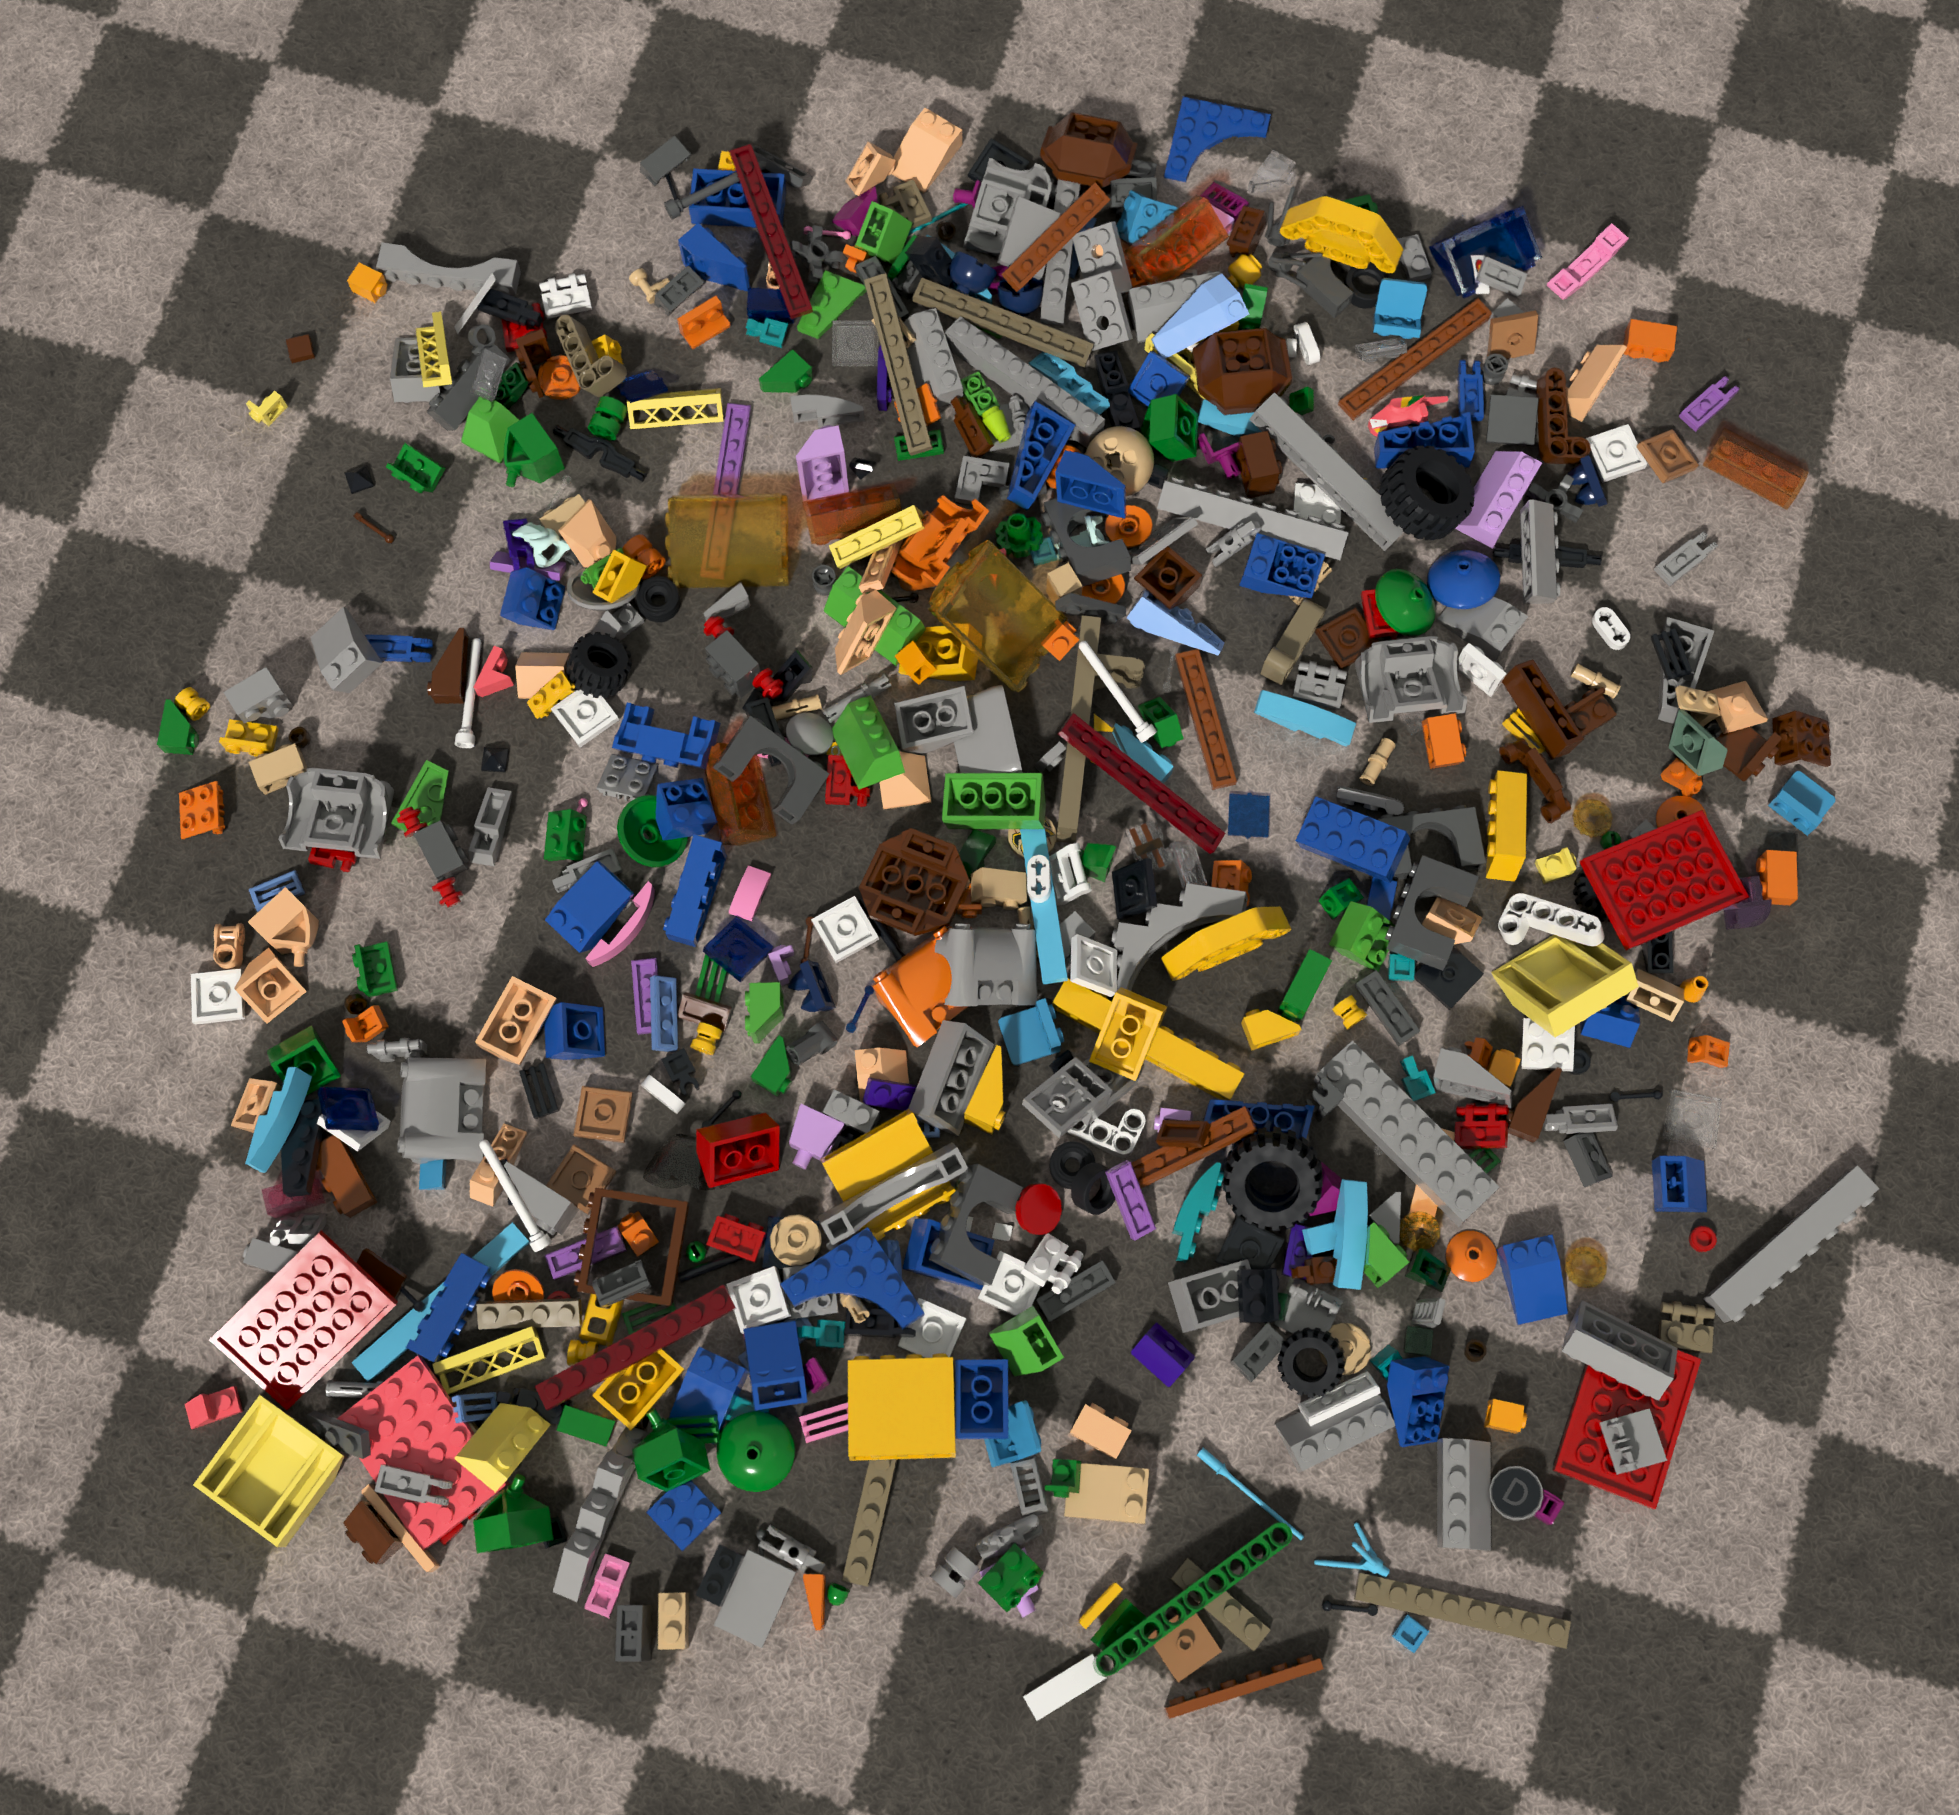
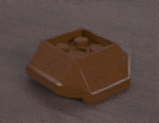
(1088, 150)
(1241, 369)
(911, 860)

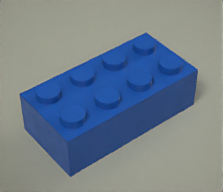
(730, 205)
(1353, 839)

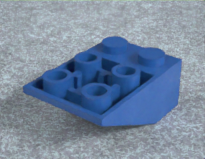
(712, 259)
(1281, 568)
(775, 1365)
(1417, 1398)

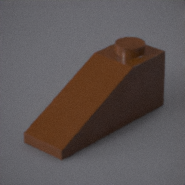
(450, 673)
(1529, 1114)

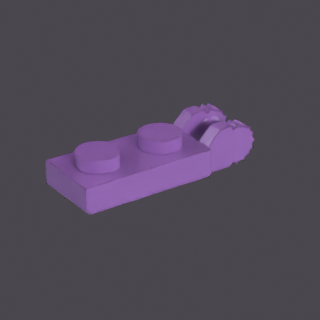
(1707, 404)

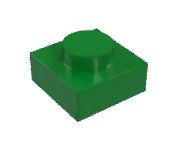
(1302, 401)

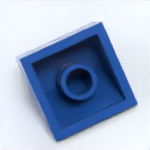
(574, 1032)

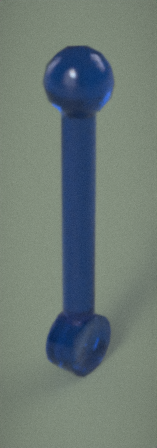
(851, 1028)

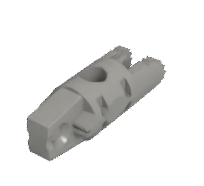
(1234, 541)
(1003, 1538)
(802, 1561)

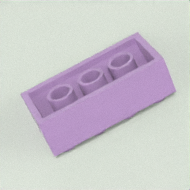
(822, 464)
(1499, 495)

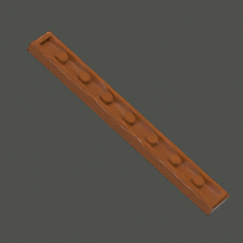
(1415, 359)

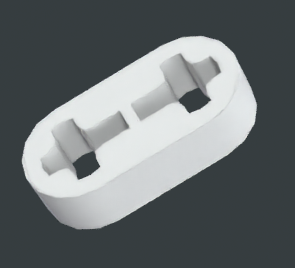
(1306, 343)
(1611, 628)
(1033, 878)
(662, 1094)

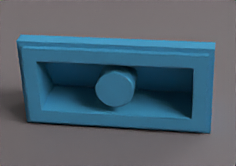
(433, 1175)

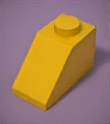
(619, 577)
(1267, 1028)

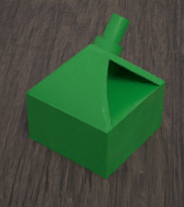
(1171, 427)
(530, 452)
(669, 1455)
(512, 1520)

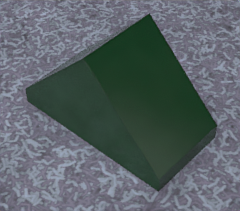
(1428, 1270)

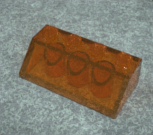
(1177, 242)
(1756, 469)
(849, 512)
(739, 805)

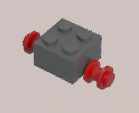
(735, 664)
(440, 852)

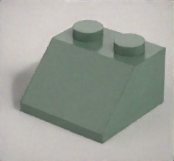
(1696, 745)

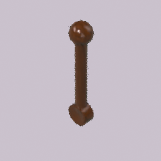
(388, 538)
(808, 939)

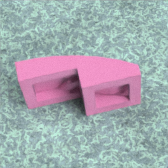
(749, 893)
(607, 1585)

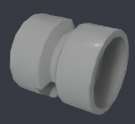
(962, 1565)

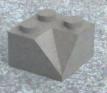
(258, 697)

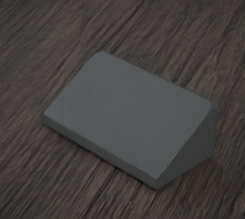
(1587, 1158)

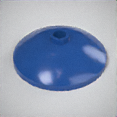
(1465, 587)

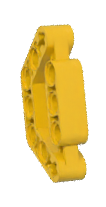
(1343, 233)
(1225, 940)

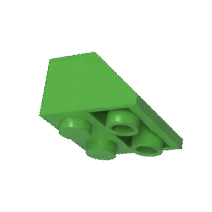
(883, 233)
(1362, 936)
(765, 1007)
(1382, 1256)
(1026, 1343)

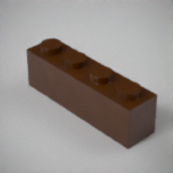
(1542, 709)

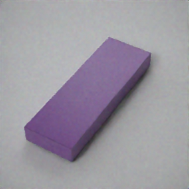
(502, 562)
(641, 974)
(1130, 1200)
(567, 1258)

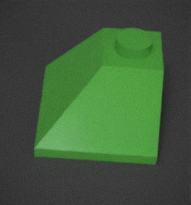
(487, 428)

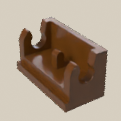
(1247, 231)

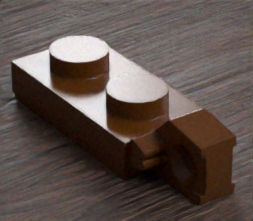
(971, 427)
(1316, 1270)

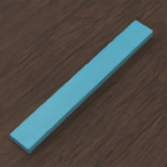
(1045, 914)
(393, 1342)

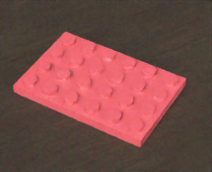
(416, 1430)

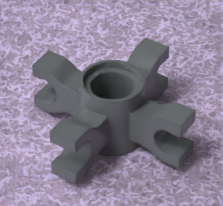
(816, 254)
(1570, 511)

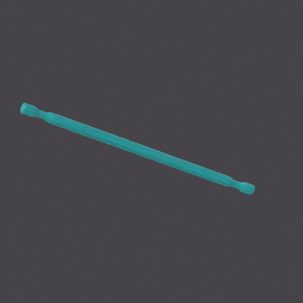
(942, 215)

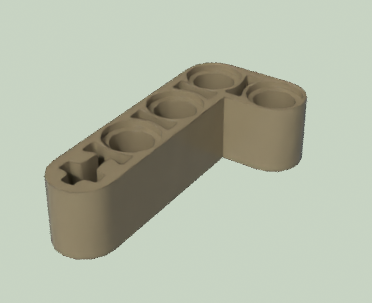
(592, 373)
(1293, 641)

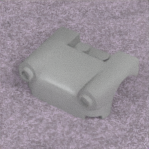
(996, 202)
(1409, 678)
(337, 812)
(990, 965)
(441, 1109)

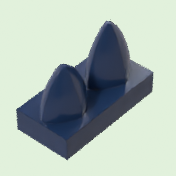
(1593, 492)
(812, 978)

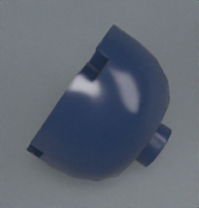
(971, 274)
(1024, 300)

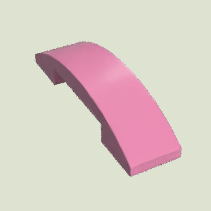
(1588, 263)
(602, 951)

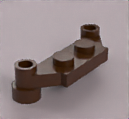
(1541, 774)

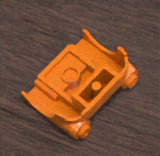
(925, 554)
(917, 990)

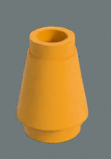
(1694, 988)

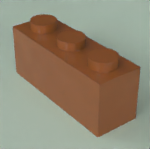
(343, 1178)

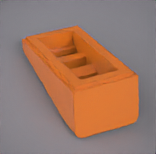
(815, 1589)

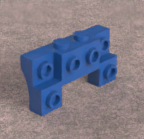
(655, 743)

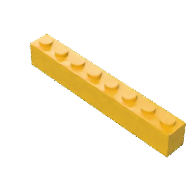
(1167, 1051)

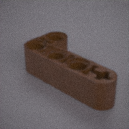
(1552, 388)

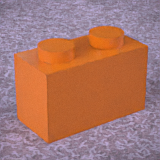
(1649, 340)
(1443, 741)
(1778, 876)

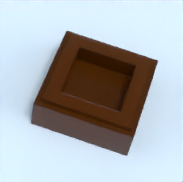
(300, 348)

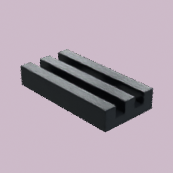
(1680, 652)
(532, 1071)

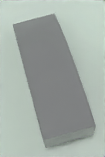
(825, 410)
(490, 827)

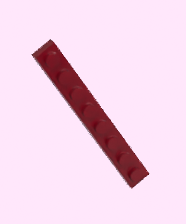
(770, 231)
(1141, 783)
(635, 1347)

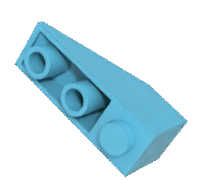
(1142, 753)

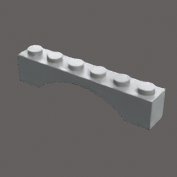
(400, 264)
(860, 1209)

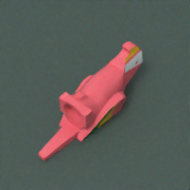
(1403, 412)

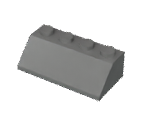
(1157, 303)
(932, 357)
(1538, 553)
(950, 1076)
(1620, 1350)
(1335, 1434)
(1463, 1494)

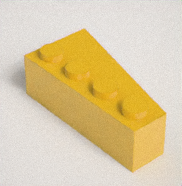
(1506, 825)

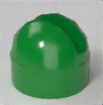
(1606, 840)
(701, 1249)
(837, 1594)

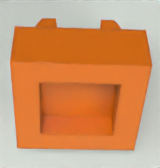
(854, 257)
(1480, 1051)

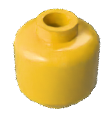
(1244, 271)

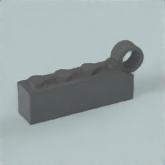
(456, 399)

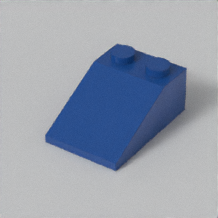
(1089, 486)
(589, 908)
(919, 1251)
(1533, 1279)
(709, 1389)
(981, 1399)

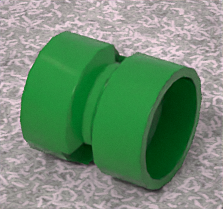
(607, 419)

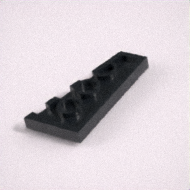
(302, 1150)

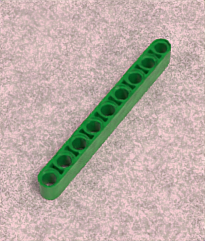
(1202, 1589)

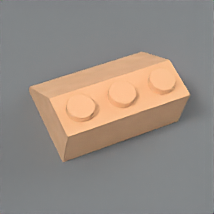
(1592, 378)
(863, 630)
(515, 1021)

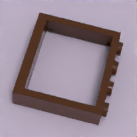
(675, 1250)

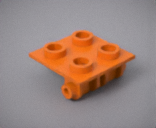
(201, 810)

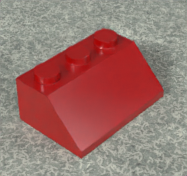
(738, 1149)

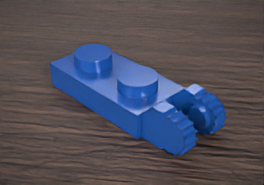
(1470, 391)
(400, 648)

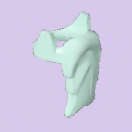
(1091, 537)
(540, 539)

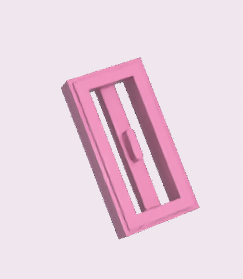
(806, 1429)

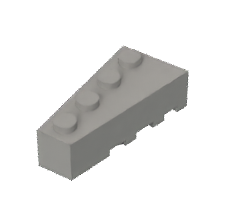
(1696, 645)

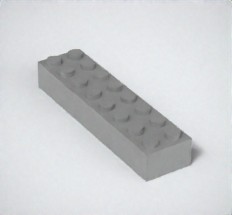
(1408, 1134)

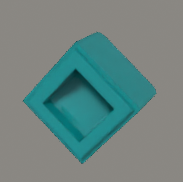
(1383, 1359)

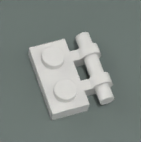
(568, 300)
(1046, 1258)

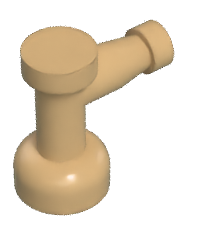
(639, 278)

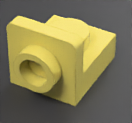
(269, 410)
(1556, 866)

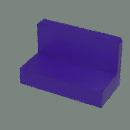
(1162, 1354)

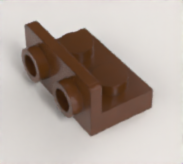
(1590, 711)

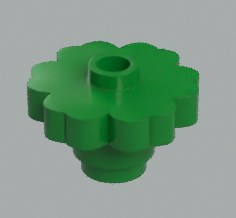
(1019, 535)

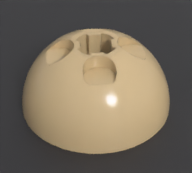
(1135, 456)

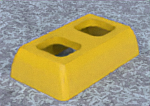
(610, 1315)

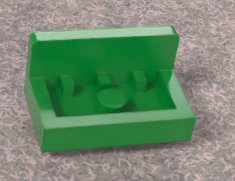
(416, 469)
(565, 835)
(375, 969)
(1011, 1578)
(1119, 1623)

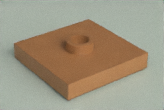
(1513, 335)
(1667, 456)
(603, 1114)
(579, 1176)
(1186, 1647)

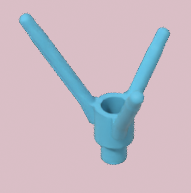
(1369, 1561)

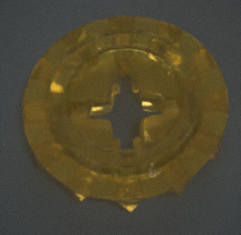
(1595, 808)
(1413, 1222)
(1591, 1257)

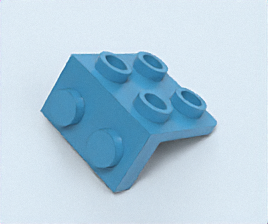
(1141, 216)
(1399, 308)
(1802, 802)
(1031, 1033)
(1022, 1439)

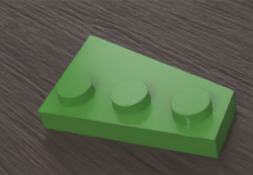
(828, 302)
(426, 794)

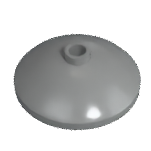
(583, 594)

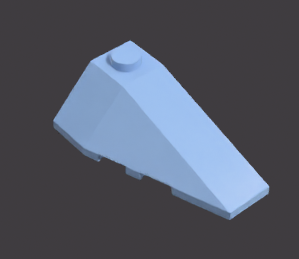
(1203, 314)
(1172, 624)

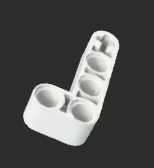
(1584, 928)
(1113, 1133)

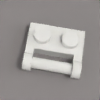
(1062, 874)

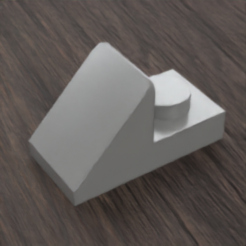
(619, 623)

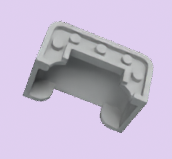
(993, 743)

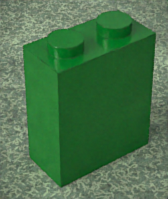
(1304, 986)

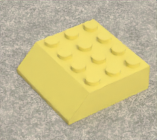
(1565, 982)
(270, 1472)

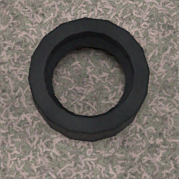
(1359, 299)
(1082, 1185)

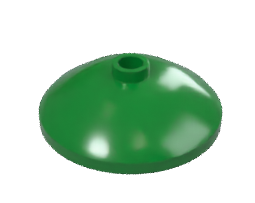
(1405, 602)
(640, 818)
(773, 1446)

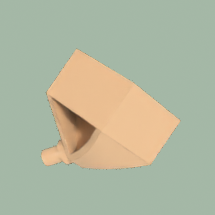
(287, 925)

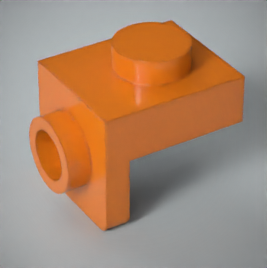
(1060, 639)
(1682, 777)
(967, 908)
(365, 1025)
(637, 1233)

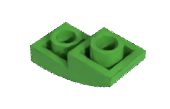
(978, 393)

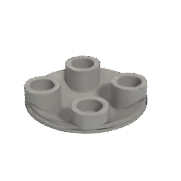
(809, 733)

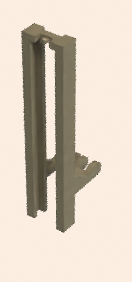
(1123, 670)

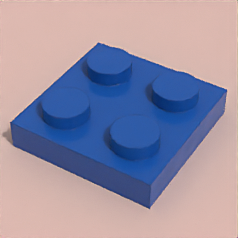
(1157, 379)
(684, 1513)

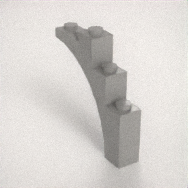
(1199, 907)
(596, 1515)

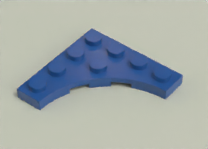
(1204, 126)
(857, 1270)

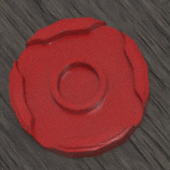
(1038, 1209)

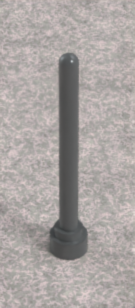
(676, 206)

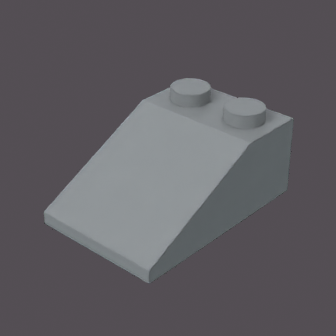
(406, 373)
(1485, 626)
(344, 652)
(934, 720)
(1463, 1076)
(546, 1205)
(1207, 1296)

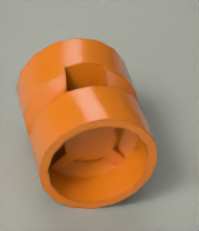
(642, 550)

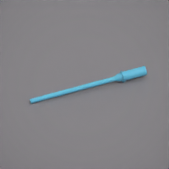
(1220, 1469)

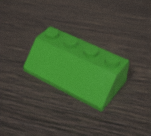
(901, 629)
(867, 743)
(994, 801)

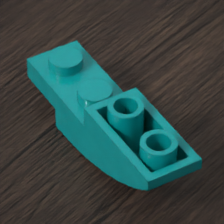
(1199, 1201)

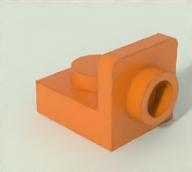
(1708, 1050)

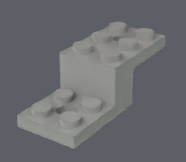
(1102, 286)
(1080, 1091)

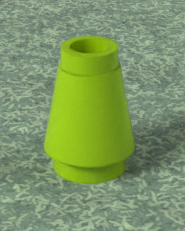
(996, 422)

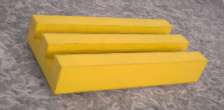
(1517, 734)
(1099, 1605)

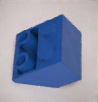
(532, 599)
(684, 809)
(1613, 1023)
(1679, 1184)

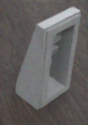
(730, 604)
(1428, 1312)
(1038, 1509)

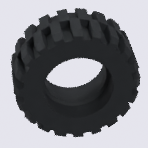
(1441, 477)
(1265, 1209)

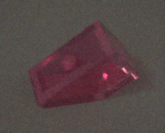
(279, 1204)

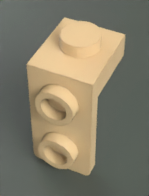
(1701, 704)

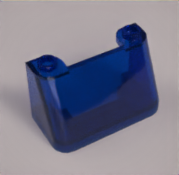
(1502, 238)

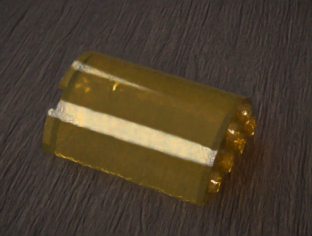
(728, 540)
(996, 613)

